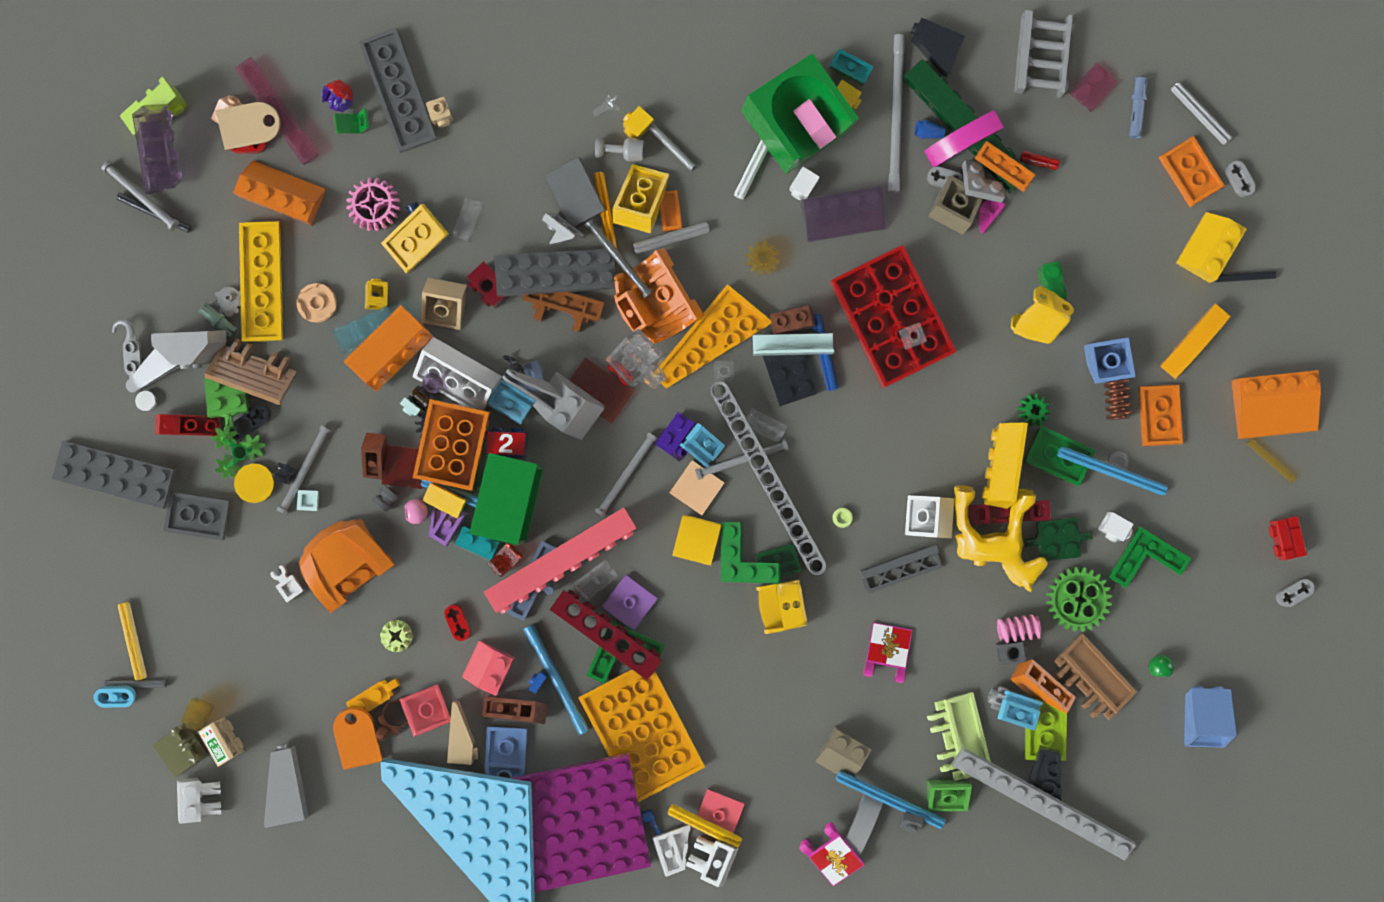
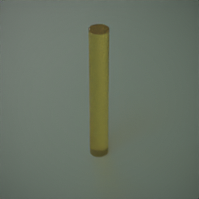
(1271, 460)

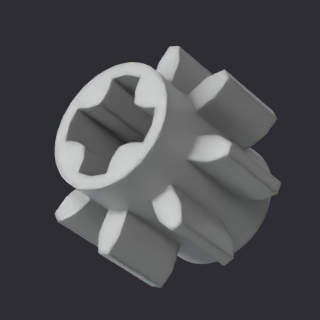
(996, 696)

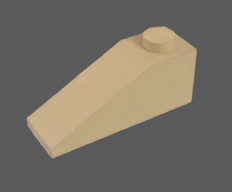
(461, 741)

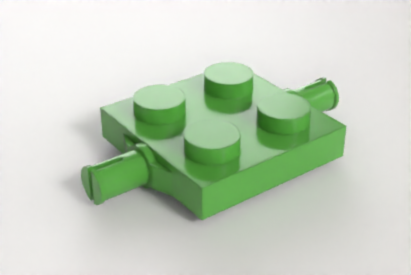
(225, 401)

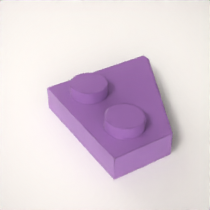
(444, 525)

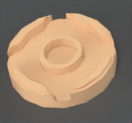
(317, 303)

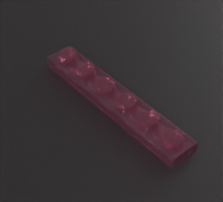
(289, 127)

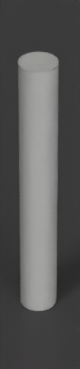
(672, 147)

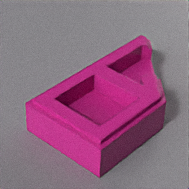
(988, 212)

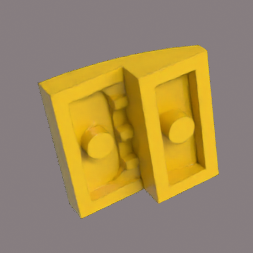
(696, 539)

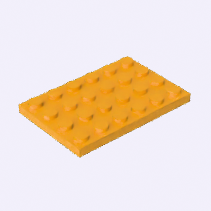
(642, 721)

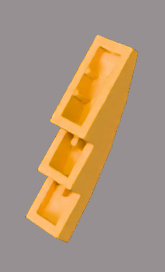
(1195, 340)

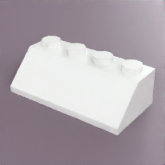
(462, 377)

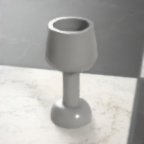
(632, 149)

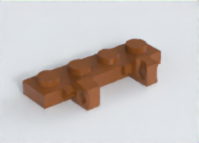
(578, 306)

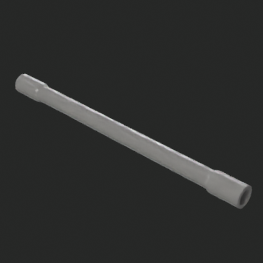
(894, 175)

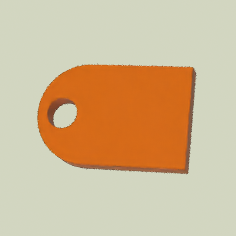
(356, 739)

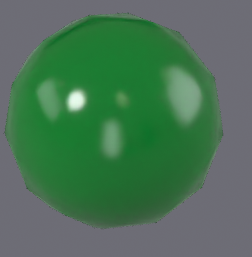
(1161, 666)

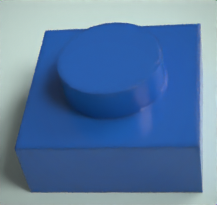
(536, 681)

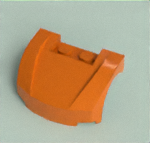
(666, 309)
(342, 561)

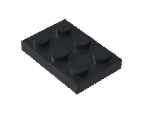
(789, 377)

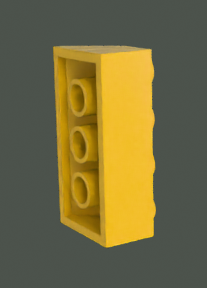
(1005, 464)

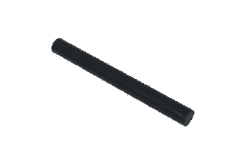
(141, 207)

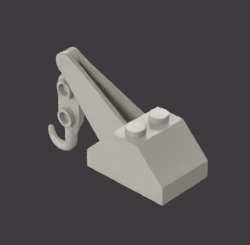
(171, 352)

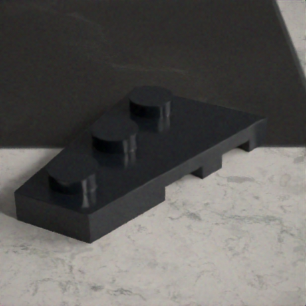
(1047, 771)

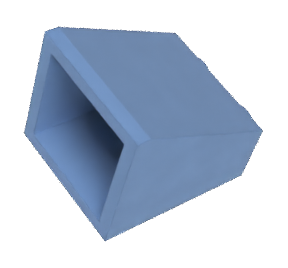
(1209, 717)

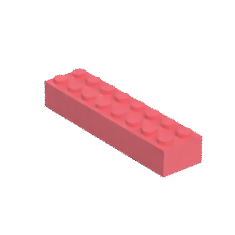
(559, 560)

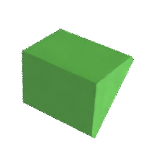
(948, 795)

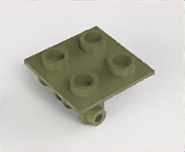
(179, 749)

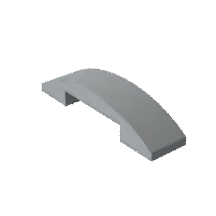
(863, 823)

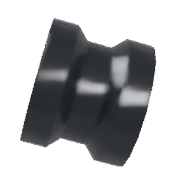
(284, 473)

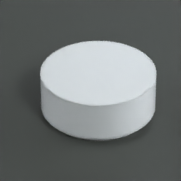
(146, 401)

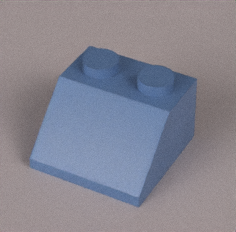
(1109, 360)

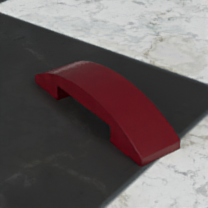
(991, 514)

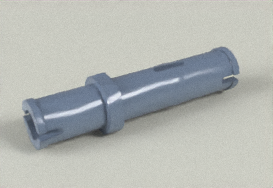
(1138, 107)

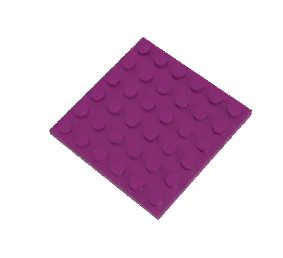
(586, 823)

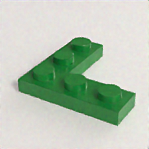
(1144, 544)
(731, 559)
(604, 661)

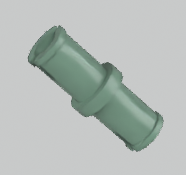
(217, 320)

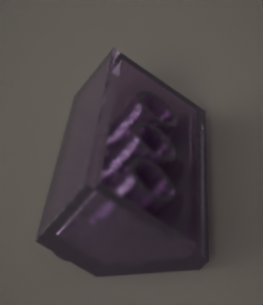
(156, 148)
(844, 214)

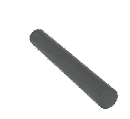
(137, 683)

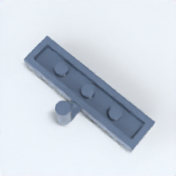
(521, 610)

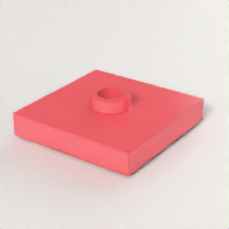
(425, 710)
(720, 810)

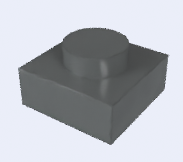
(911, 823)

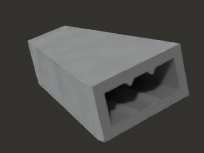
(285, 788)

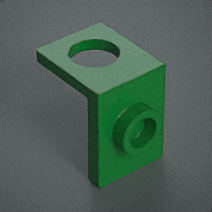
(351, 122)

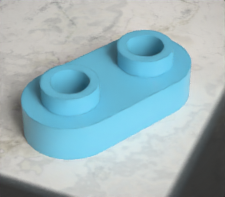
(116, 696)

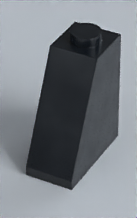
(937, 44)

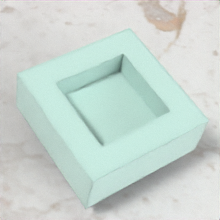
(410, 407)
(308, 500)

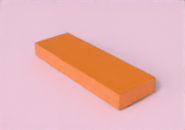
(1005, 166)

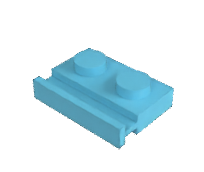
(511, 402)
(702, 445)
(1020, 710)

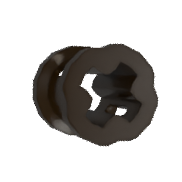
(421, 397)

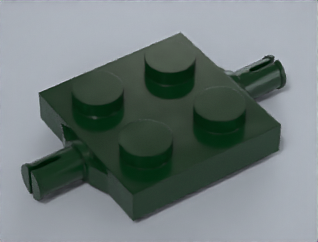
(1058, 539)

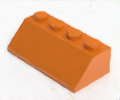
(280, 192)
(388, 348)

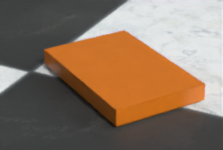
(1191, 171)
(1160, 415)

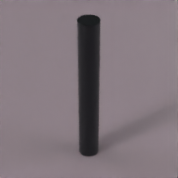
(1246, 276)

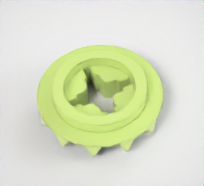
(395, 626)

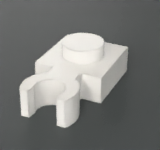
(289, 586)

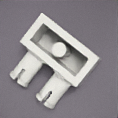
(188, 799)
(719, 862)

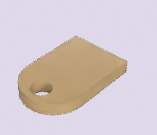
(246, 124)

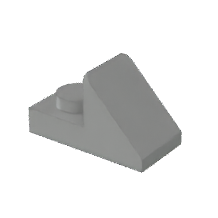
(563, 230)

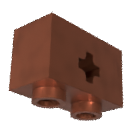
(793, 320)

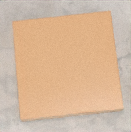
(695, 492)

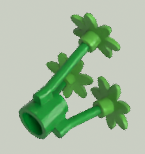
(237, 451)

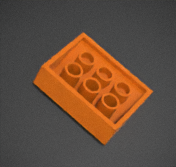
(1277, 404)
(451, 444)

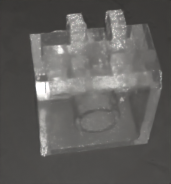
(638, 360)

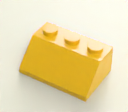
(1211, 246)

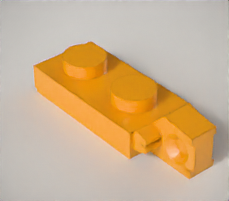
(374, 695)

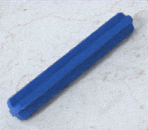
(826, 359)

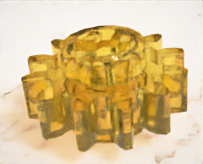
(770, 258)

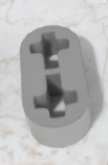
(945, 173)
(1240, 178)
(1297, 596)

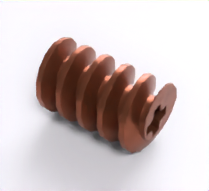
(1117, 399)

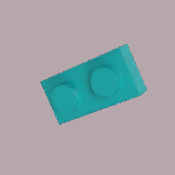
(851, 66)
(479, 545)

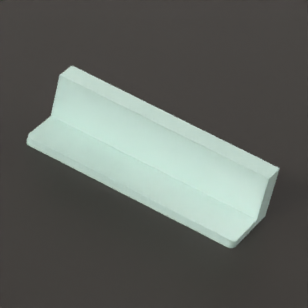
(793, 344)

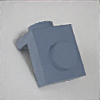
(534, 370)

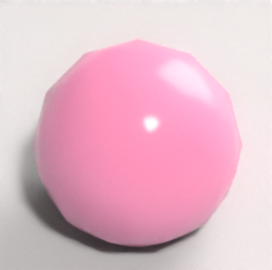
(416, 511)

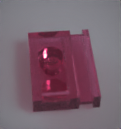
(1093, 87)

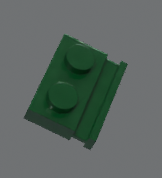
(785, 555)

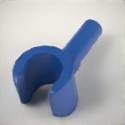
(648, 816)

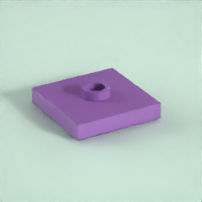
(629, 602)

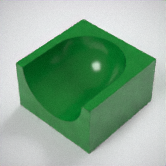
(773, 119)
(506, 499)

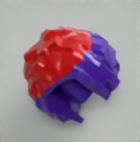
(338, 95)

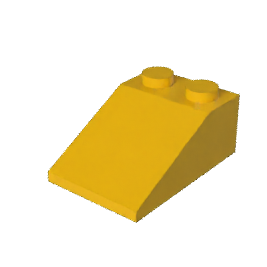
(640, 198)

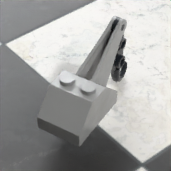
(560, 401)

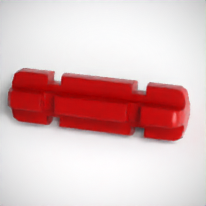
(1039, 160)

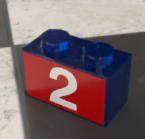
(507, 443)

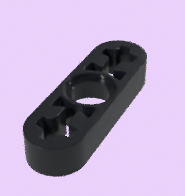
(253, 412)

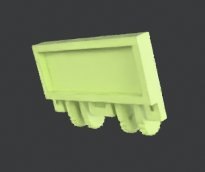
(965, 729)

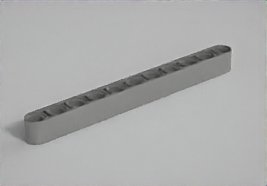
(769, 488)

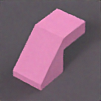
(814, 124)

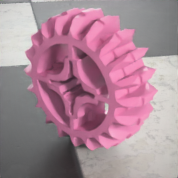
(370, 188)

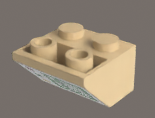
(221, 741)

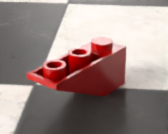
(186, 425)

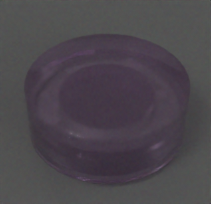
(432, 382)

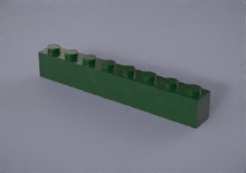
(951, 109)

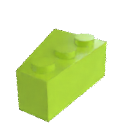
(163, 94)

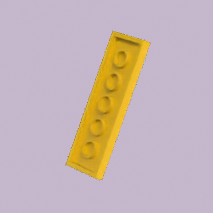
(261, 281)

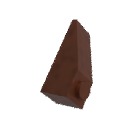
(515, 710)

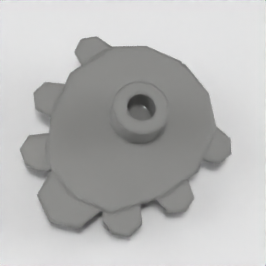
(228, 300)

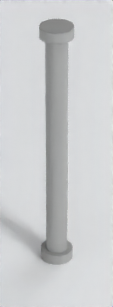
(171, 223)
(740, 460)
(303, 470)
(626, 474)

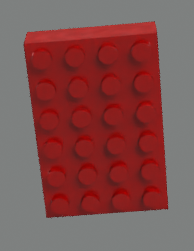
(880, 302)

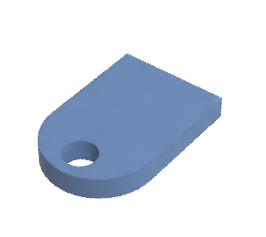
(505, 751)

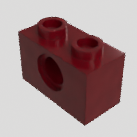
(478, 278)

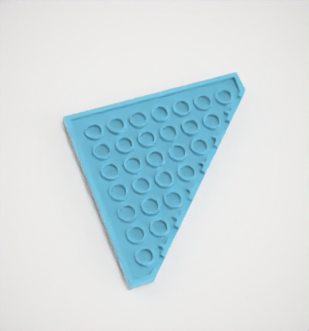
(476, 821)

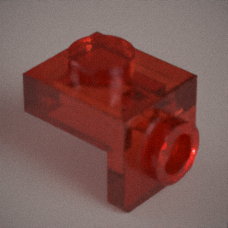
(505, 560)

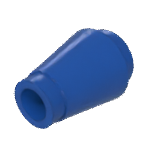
(927, 130)

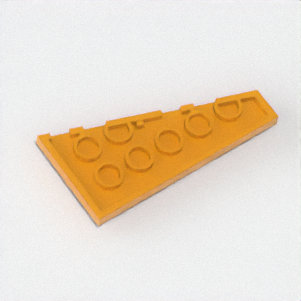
(724, 326)

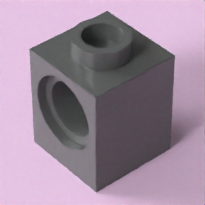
(1002, 653)

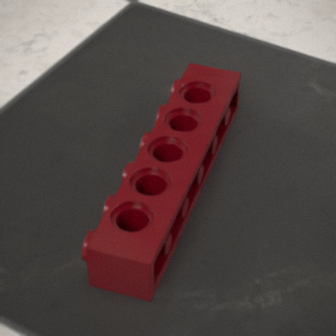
(644, 668)

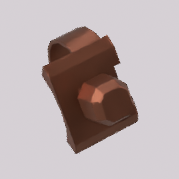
(385, 729)

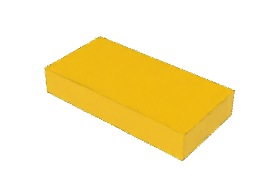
(444, 500)

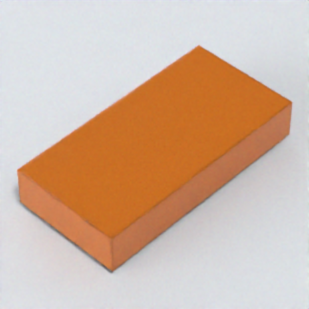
(670, 211)

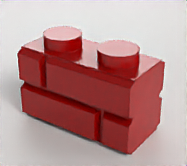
(1287, 538)

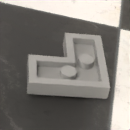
(978, 186)

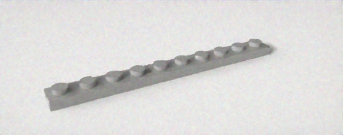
(1043, 803)

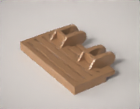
(251, 376)
(1097, 677)

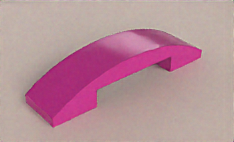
(964, 138)

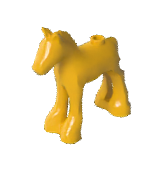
(998, 546)

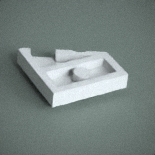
(672, 849)

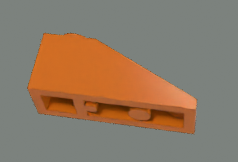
(1042, 685)

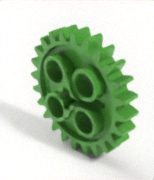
(1097, 601)

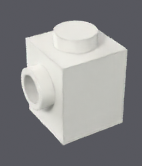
(803, 184)
(1115, 527)

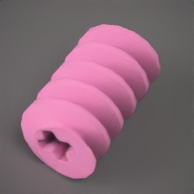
(1019, 628)

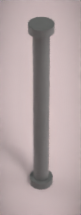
(619, 258)

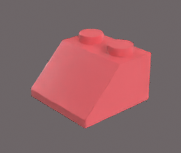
(488, 668)

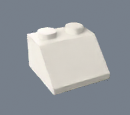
(929, 516)

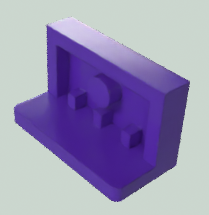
(675, 435)

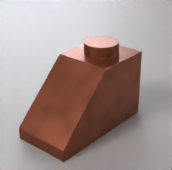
(373, 455)

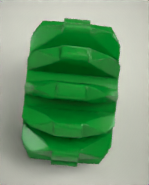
(1027, 406)

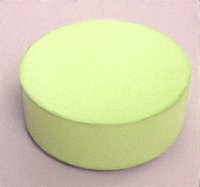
(842, 517)

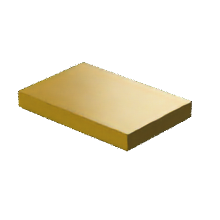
(415, 238)

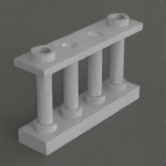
(1025, 61)

